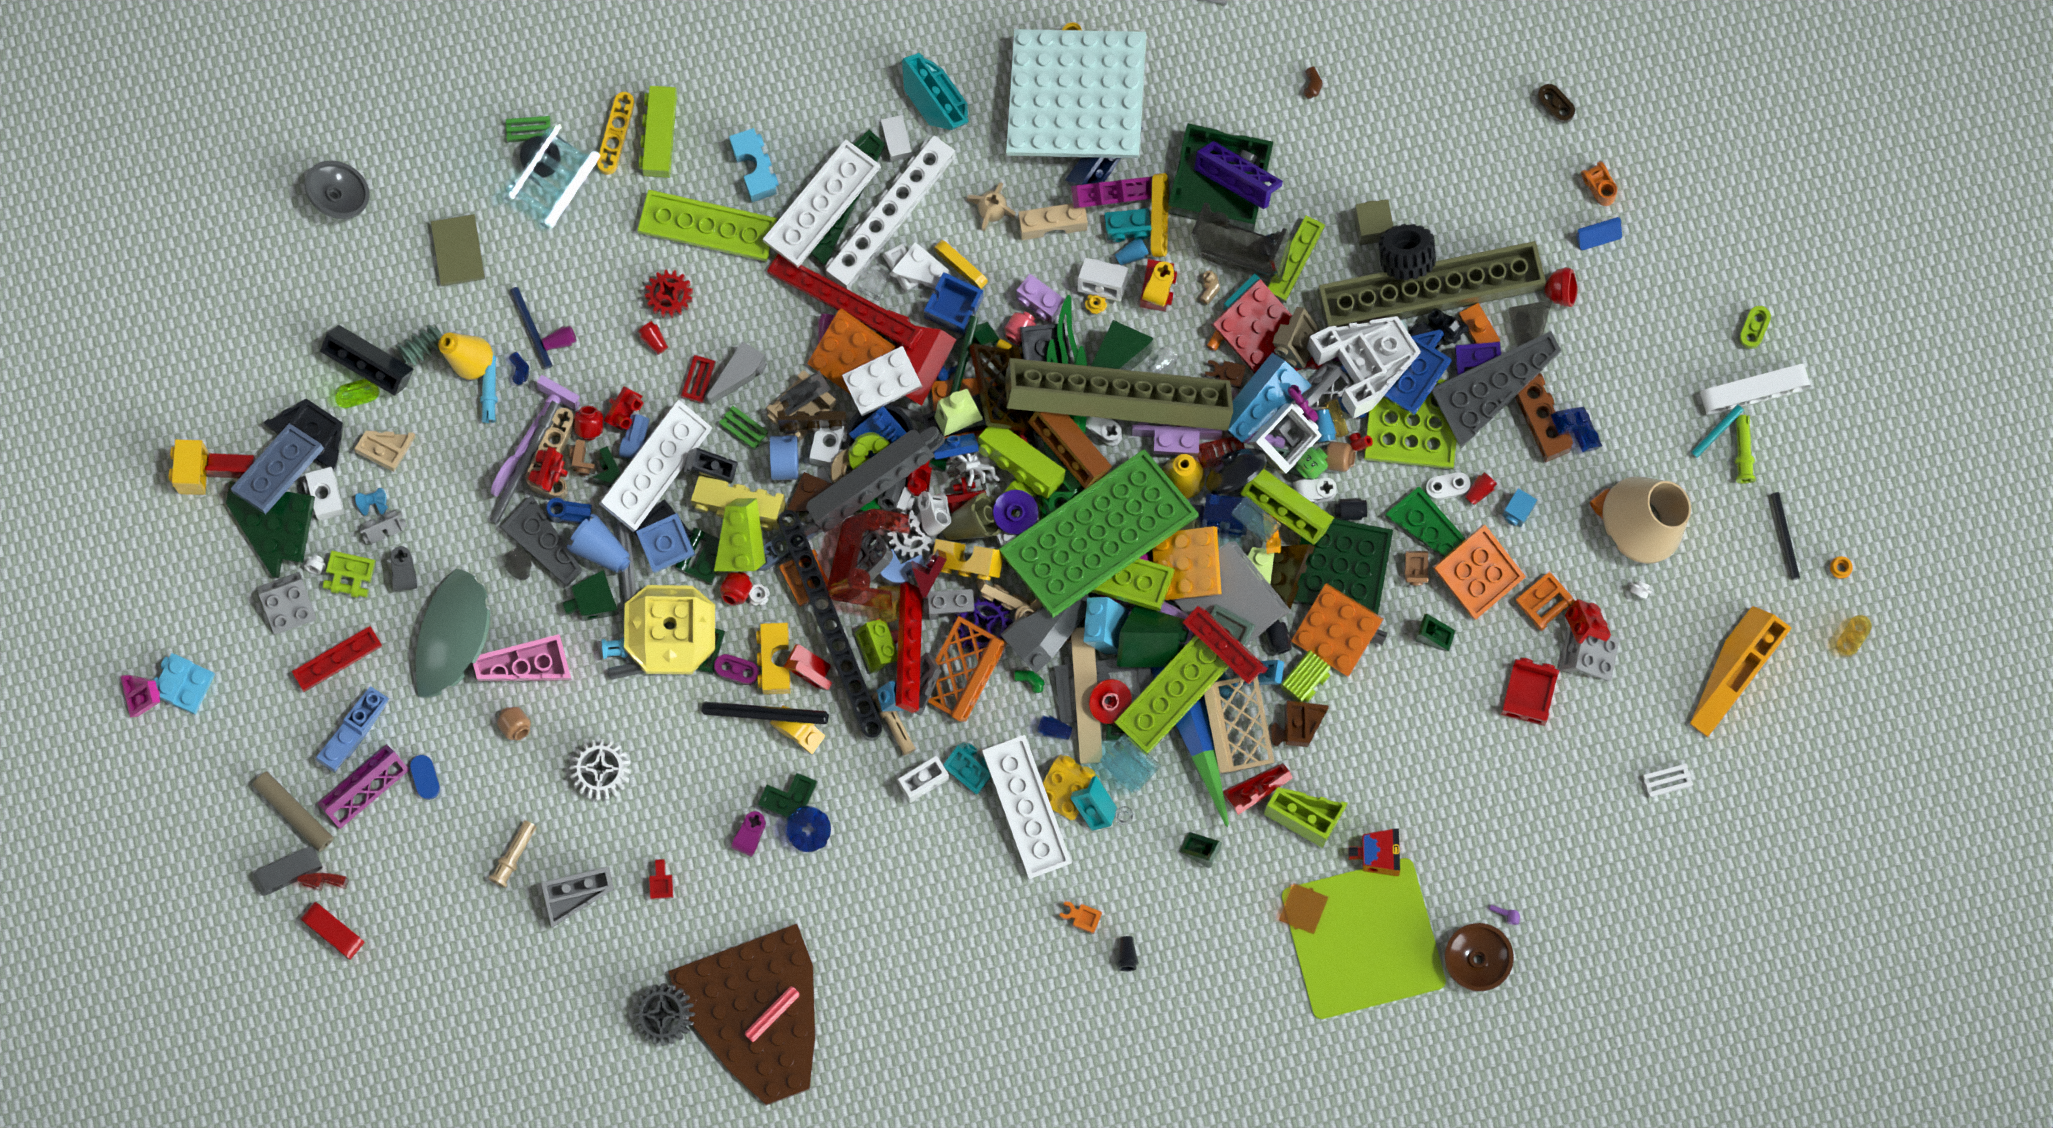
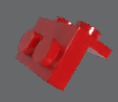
(1587, 620)

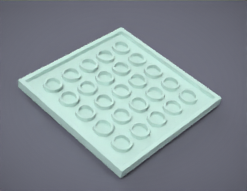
(1076, 93)

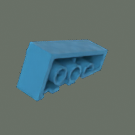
(1264, 396)

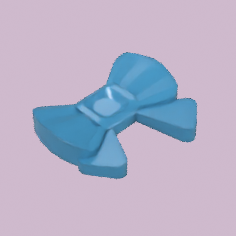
(364, 501)

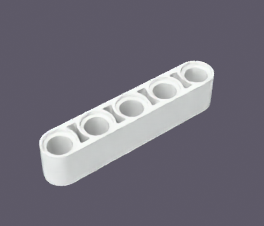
(1755, 389)

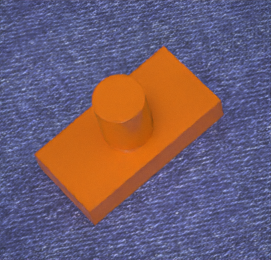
(1479, 325)

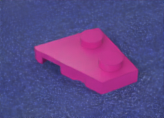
(140, 694)

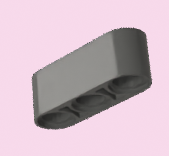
(287, 870)

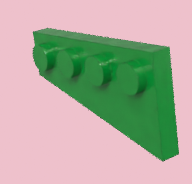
(1426, 522)

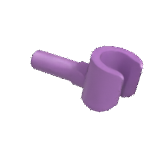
(1513, 916)

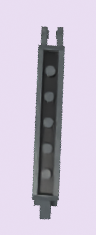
(871, 479)

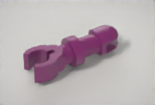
(1309, 413)

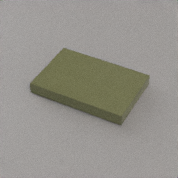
(457, 250)

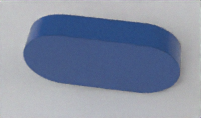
(425, 777)

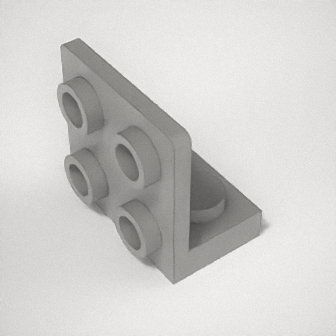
(286, 603)
(1591, 657)

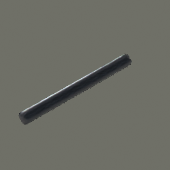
(765, 712)

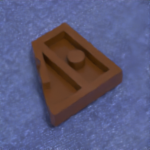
(807, 489)
(1302, 722)

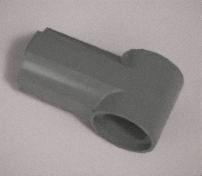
(889, 499)

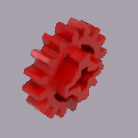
(674, 288)

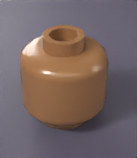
(1340, 456)
(514, 723)

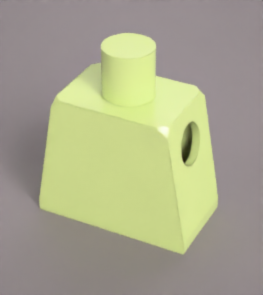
(956, 412)

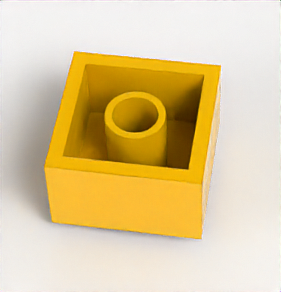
(189, 465)

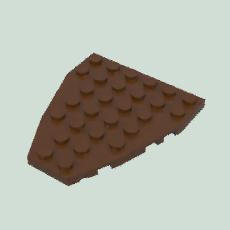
(733, 993)

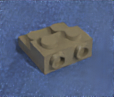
(1293, 339)

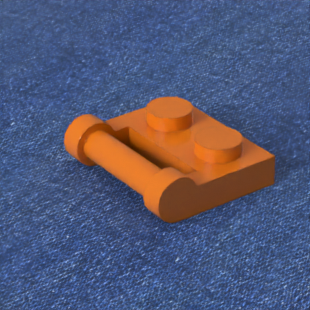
(791, 576)
(1539, 595)

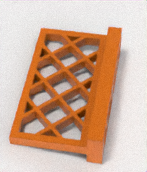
(980, 674)

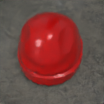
(1562, 287)

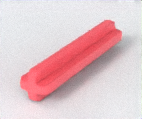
(772, 1013)

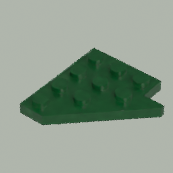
(279, 532)

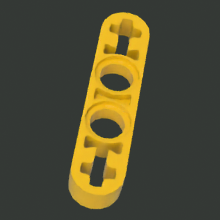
(617, 133)
(1159, 215)

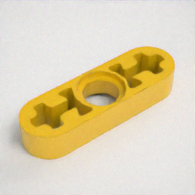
(960, 264)

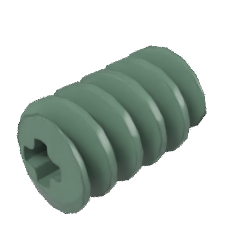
(420, 345)

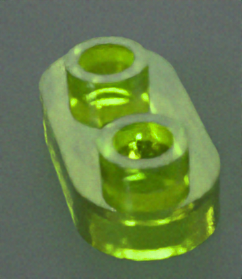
(357, 393)

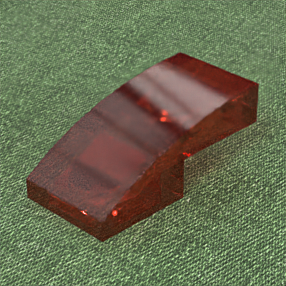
(317, 880)

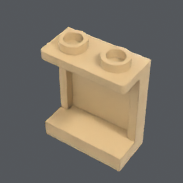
(823, 403)

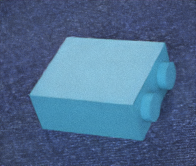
(1104, 624)

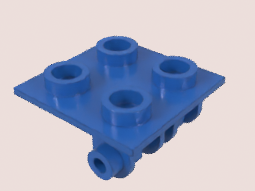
(880, 423)

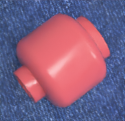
(1015, 322)

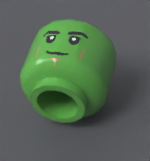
(1312, 463)

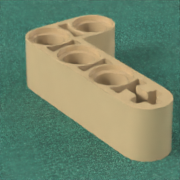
(555, 430)

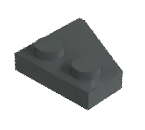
(928, 677)

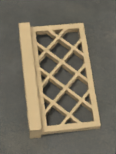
(1220, 731)

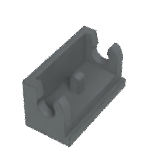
(805, 392)

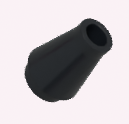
(1127, 956)

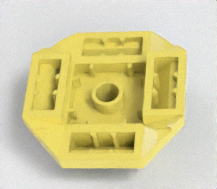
(666, 650)

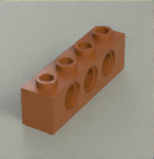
(1549, 447)

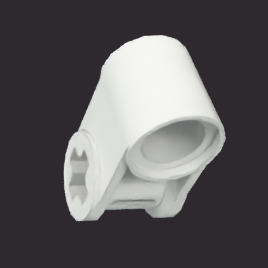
(1100, 427)
(1314, 490)
(934, 512)

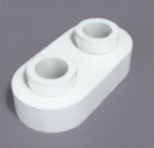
(1448, 486)

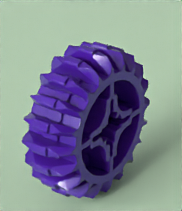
(991, 621)

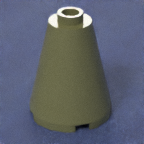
(973, 520)

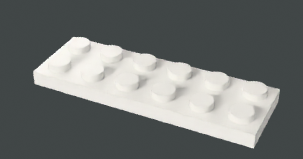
(821, 203)
(655, 465)
(1026, 807)

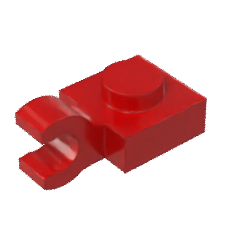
(661, 885)

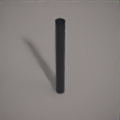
(1785, 536)

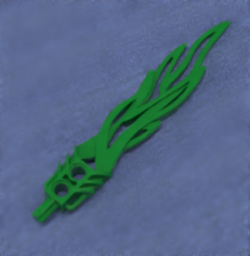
(1080, 358)

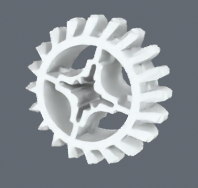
(601, 750)

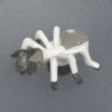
(973, 468)

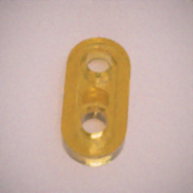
(1852, 636)

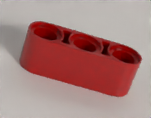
(332, 930)

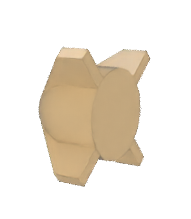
(992, 206)

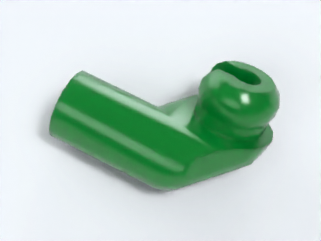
(1032, 678)

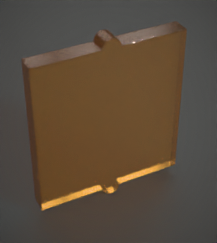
(1303, 908)

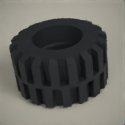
(1407, 251)

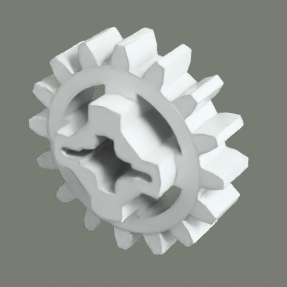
(919, 539)

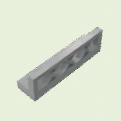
(1320, 382)

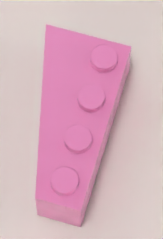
(528, 661)

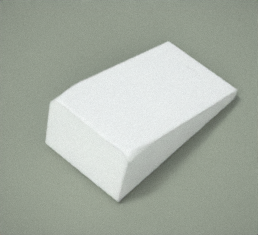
(896, 138)

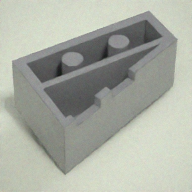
(575, 892)

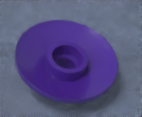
(1018, 501)

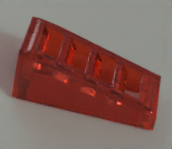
(1204, 455)

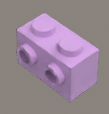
(1039, 298)

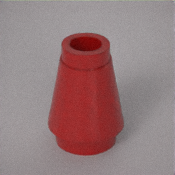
(653, 337)
(1480, 489)

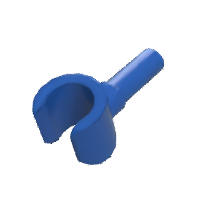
(945, 374)

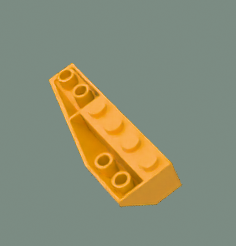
(1737, 665)

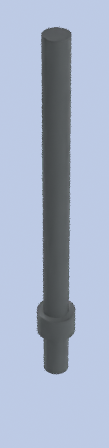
(544, 423)

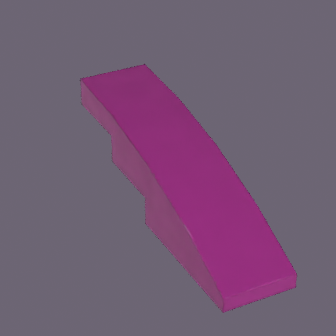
(1112, 192)

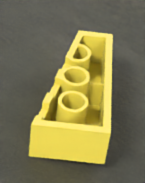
(716, 494)

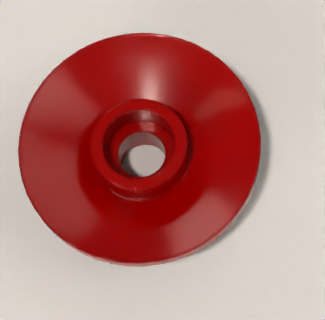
(1119, 700)

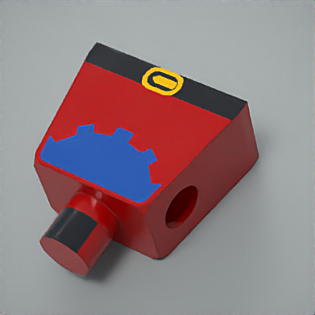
(1378, 852)

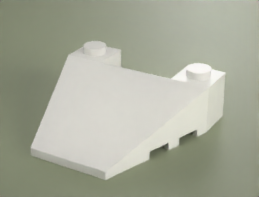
(1371, 354)

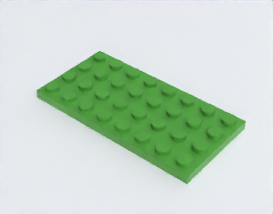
(1098, 533)

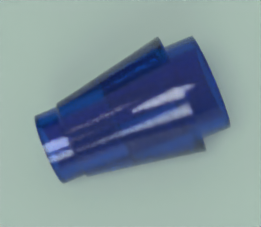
(1054, 728)

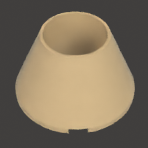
(1634, 526)

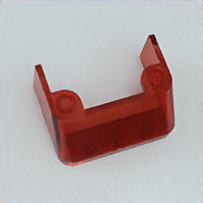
(845, 580)

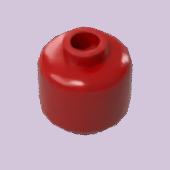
(588, 423)
(736, 588)

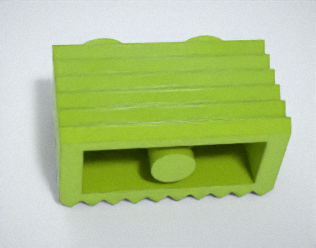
(1306, 677)

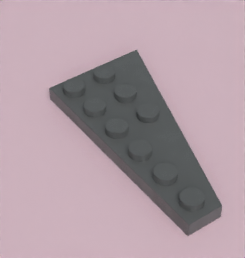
(1484, 391)

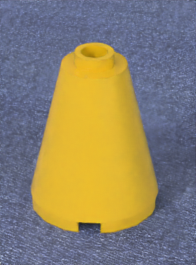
(466, 354)
(1185, 474)

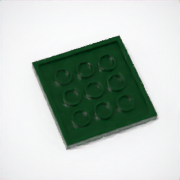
(1350, 560)

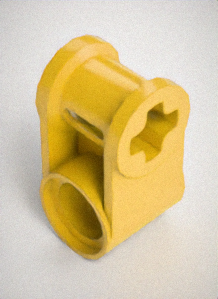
(1159, 287)

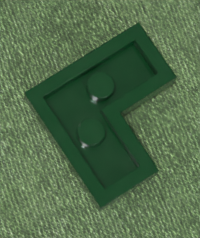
(785, 803)

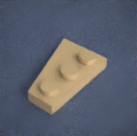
(1002, 594)

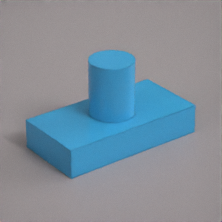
(1273, 675)

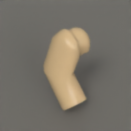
(1212, 286)

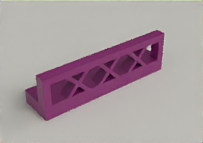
(357, 781)

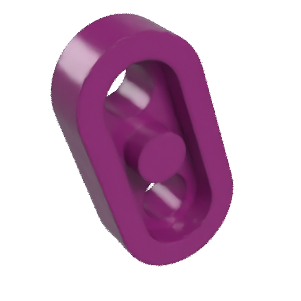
(737, 669)

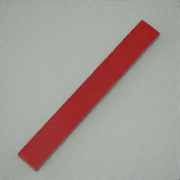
(842, 298)

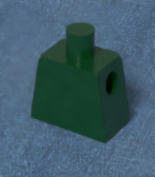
(592, 598)

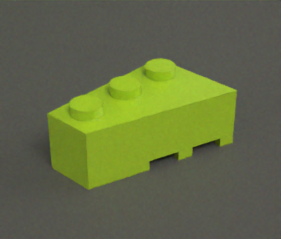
(740, 537)
(1304, 814)

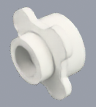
(1640, 589)

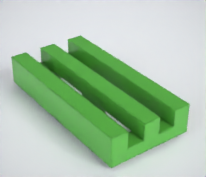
(524, 121)
(728, 416)

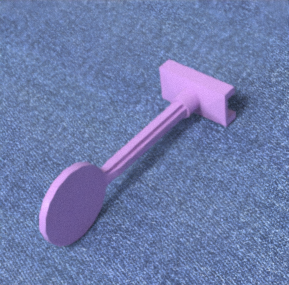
(556, 393)

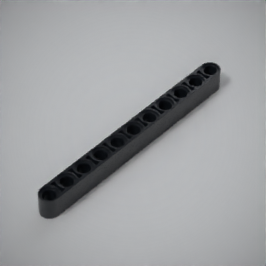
(822, 616)

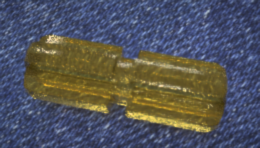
(1338, 421)

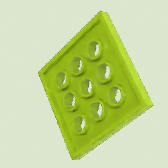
(1399, 452)

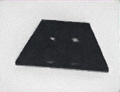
(316, 424)

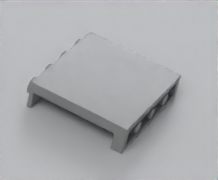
(1243, 592)

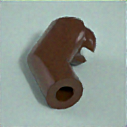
(1315, 84)

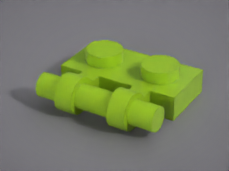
(351, 567)

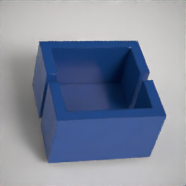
(954, 304)

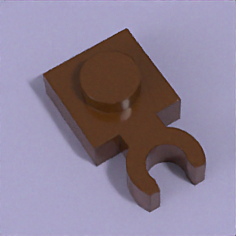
(1229, 371)

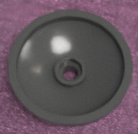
(342, 183)

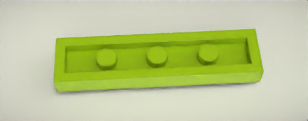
(1299, 253)

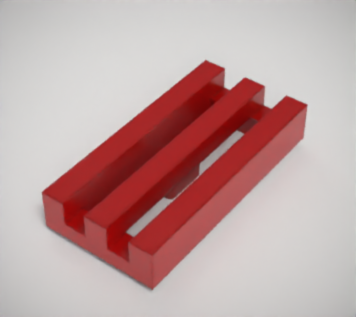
(692, 396)

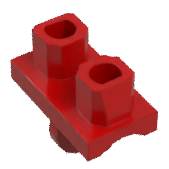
(623, 407)
(550, 470)
(919, 480)
(955, 500)

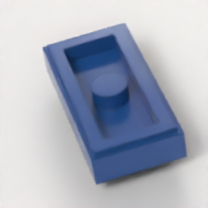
(956, 446)

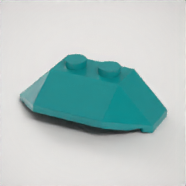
(933, 93)

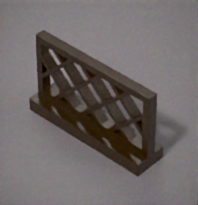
(1021, 416)

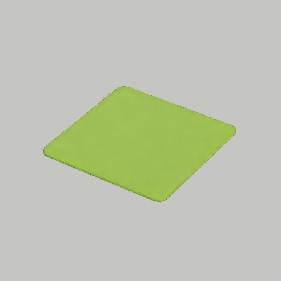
(1368, 943)

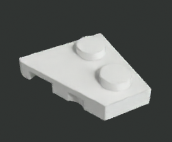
(919, 267)

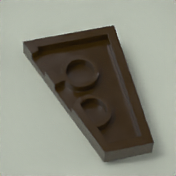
(804, 421)
(1287, 570)

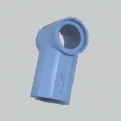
(634, 436)

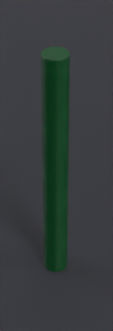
(964, 354)

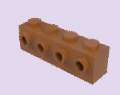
(1069, 441)

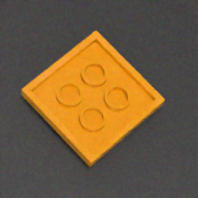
(1194, 560)

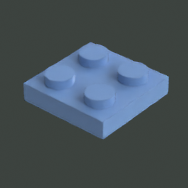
(665, 543)

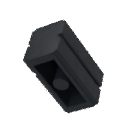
(710, 465)

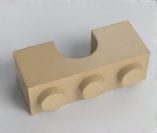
(1039, 221)

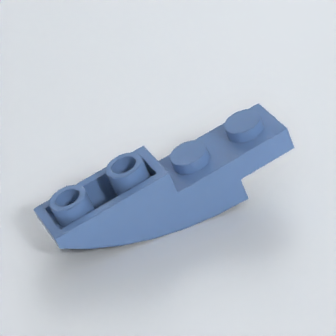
(353, 729)

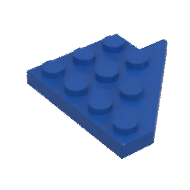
(1421, 376)

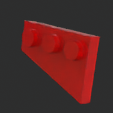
(1256, 788)

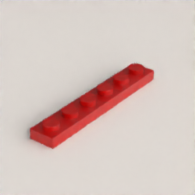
(909, 648)

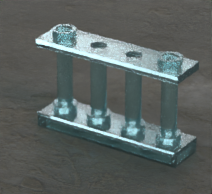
(573, 179)

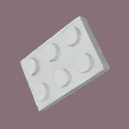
(882, 381)

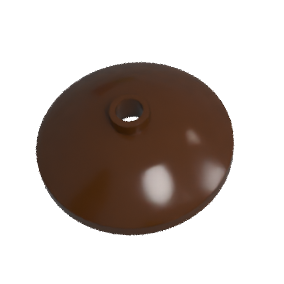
(1480, 941)

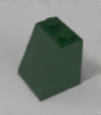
(1123, 348)
(1150, 638)

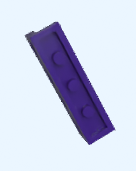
(1234, 176)

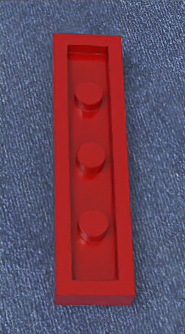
(337, 658)

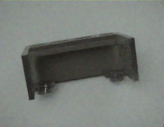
(1240, 248)

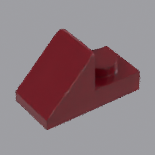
(926, 576)

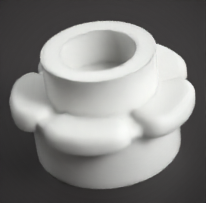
(314, 564)
(763, 599)

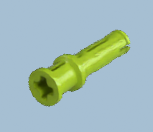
(1744, 459)

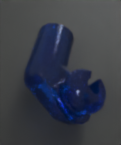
(522, 369)

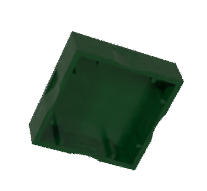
(1194, 189)

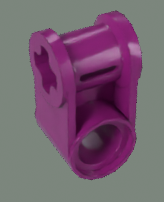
(748, 837)

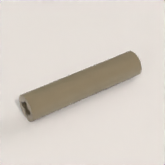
(293, 811)

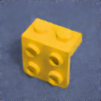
(1062, 780)

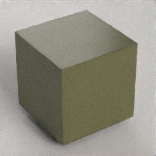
(1372, 220)

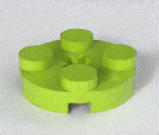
(863, 444)

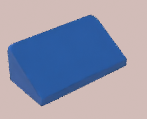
(1599, 233)

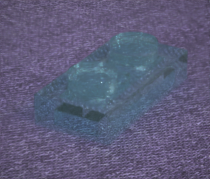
(1255, 519)

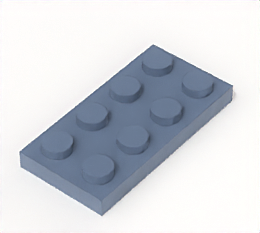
(277, 468)

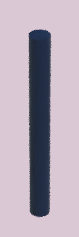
(531, 328)

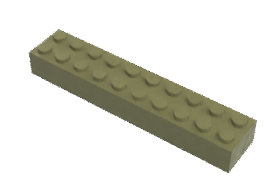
(1448, 286)
(1118, 394)

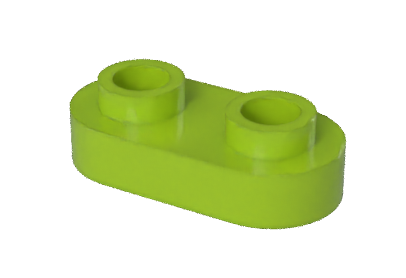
(1755, 328)

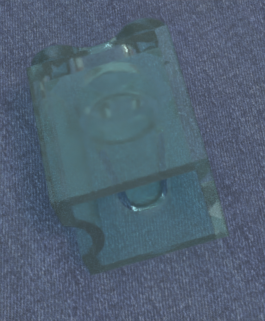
(1130, 764)

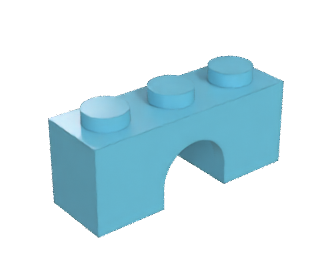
(748, 146)

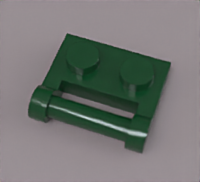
(706, 562)

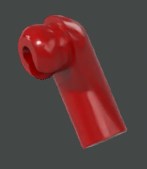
(1358, 443)

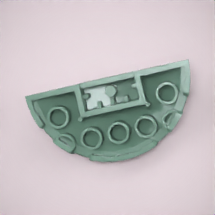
(451, 633)

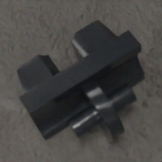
(1448, 324)

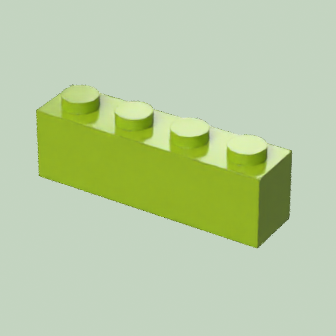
(659, 131)
(1021, 460)
(1288, 506)

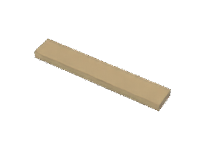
(1085, 680)

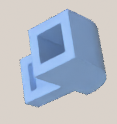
(897, 573)

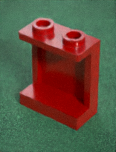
(1530, 691)

